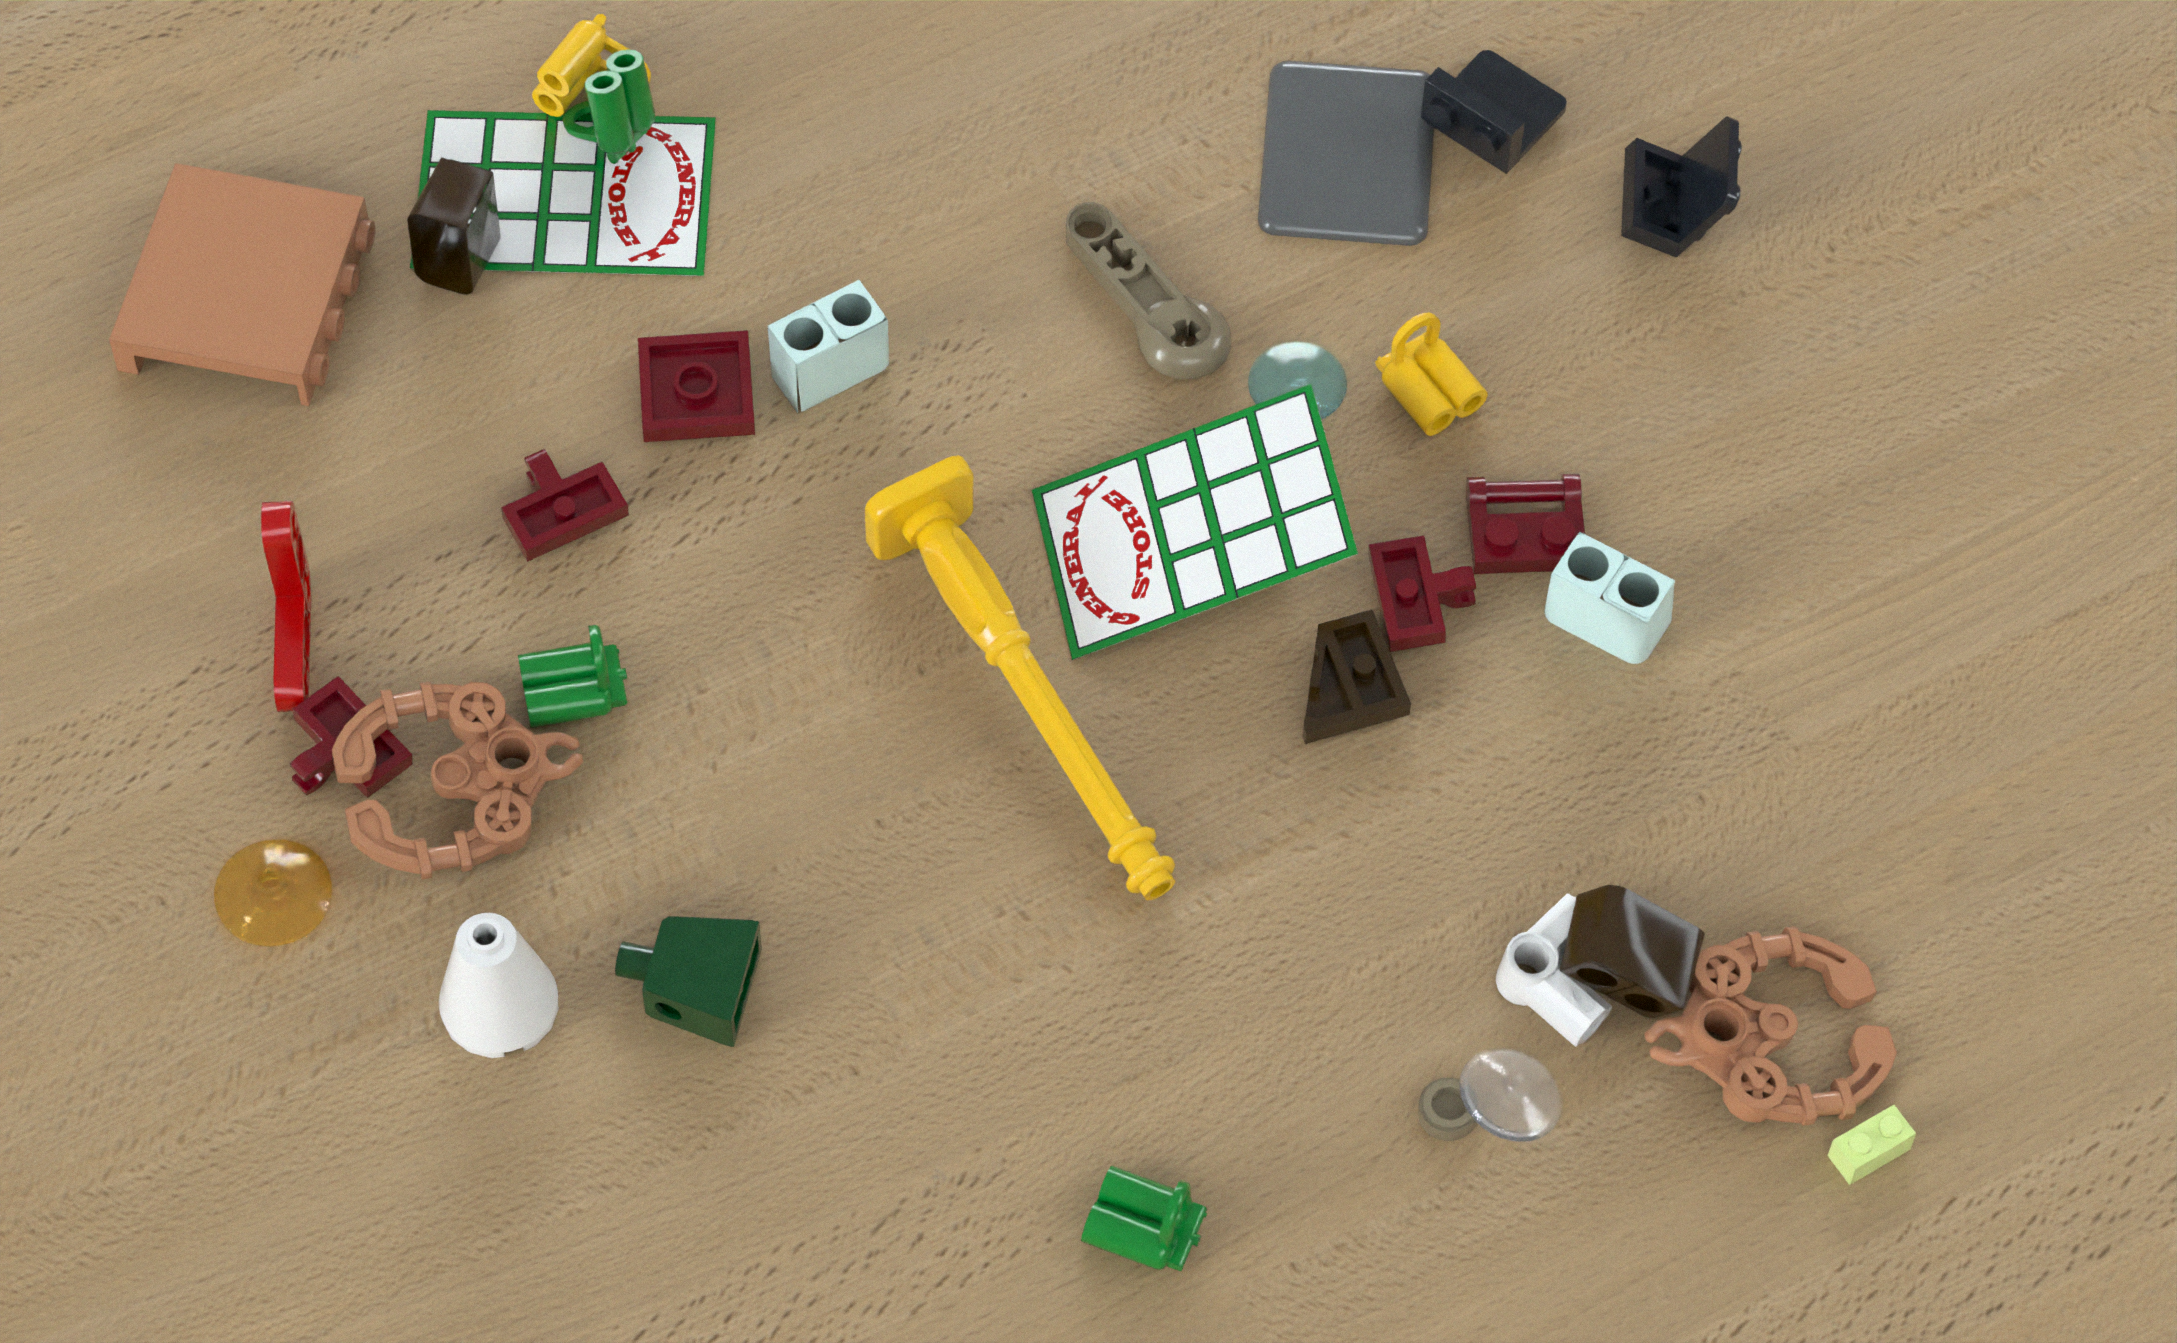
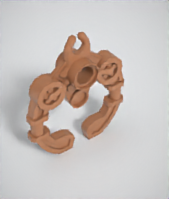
(470, 773)
(1752, 1029)

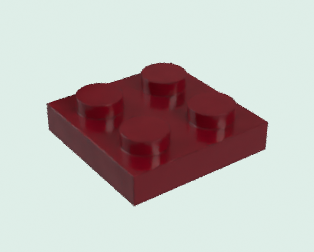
(696, 386)

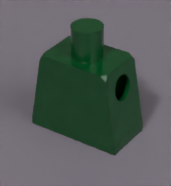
(696, 973)

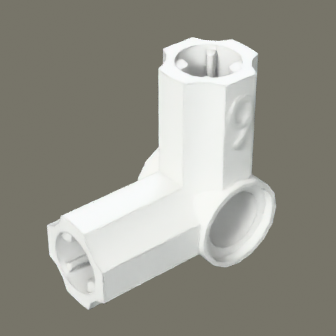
(1556, 997)

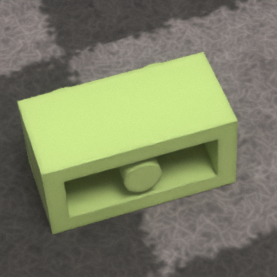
(1871, 1144)

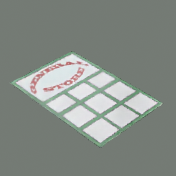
(574, 208)
(1193, 522)

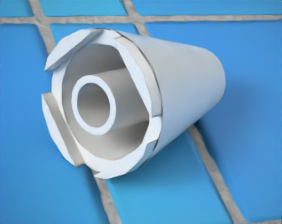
(496, 989)

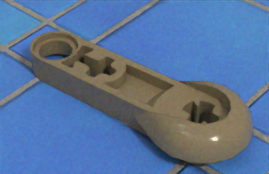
(1150, 298)

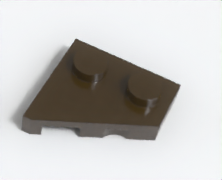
(1352, 679)

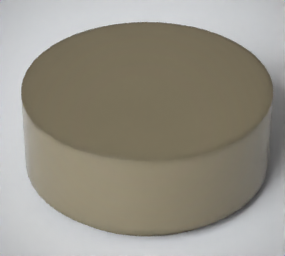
(1443, 1111)

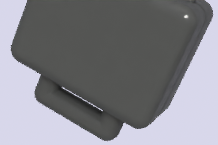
(1346, 154)

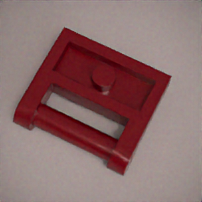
(1522, 539)

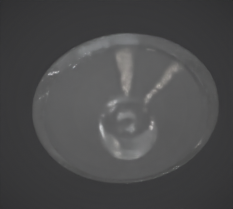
(1510, 1094)

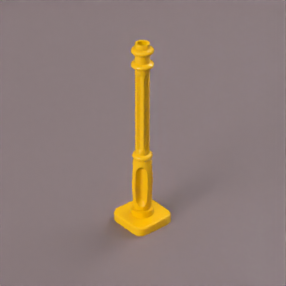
(926, 516)

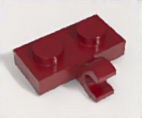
(562, 507)
(1412, 593)
(323, 719)

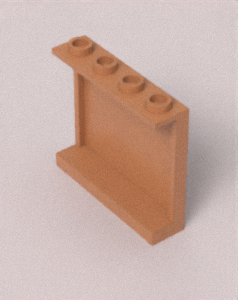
(244, 278)

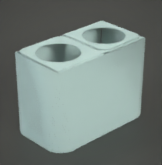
(831, 364)
(1612, 623)

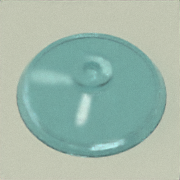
(1295, 366)

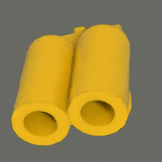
(572, 63)
(1429, 377)

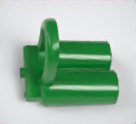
(618, 106)
(573, 681)
(1144, 1220)

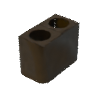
(442, 242)
(1631, 950)

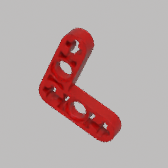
(292, 589)

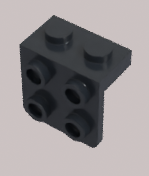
(1491, 108)
(1679, 197)

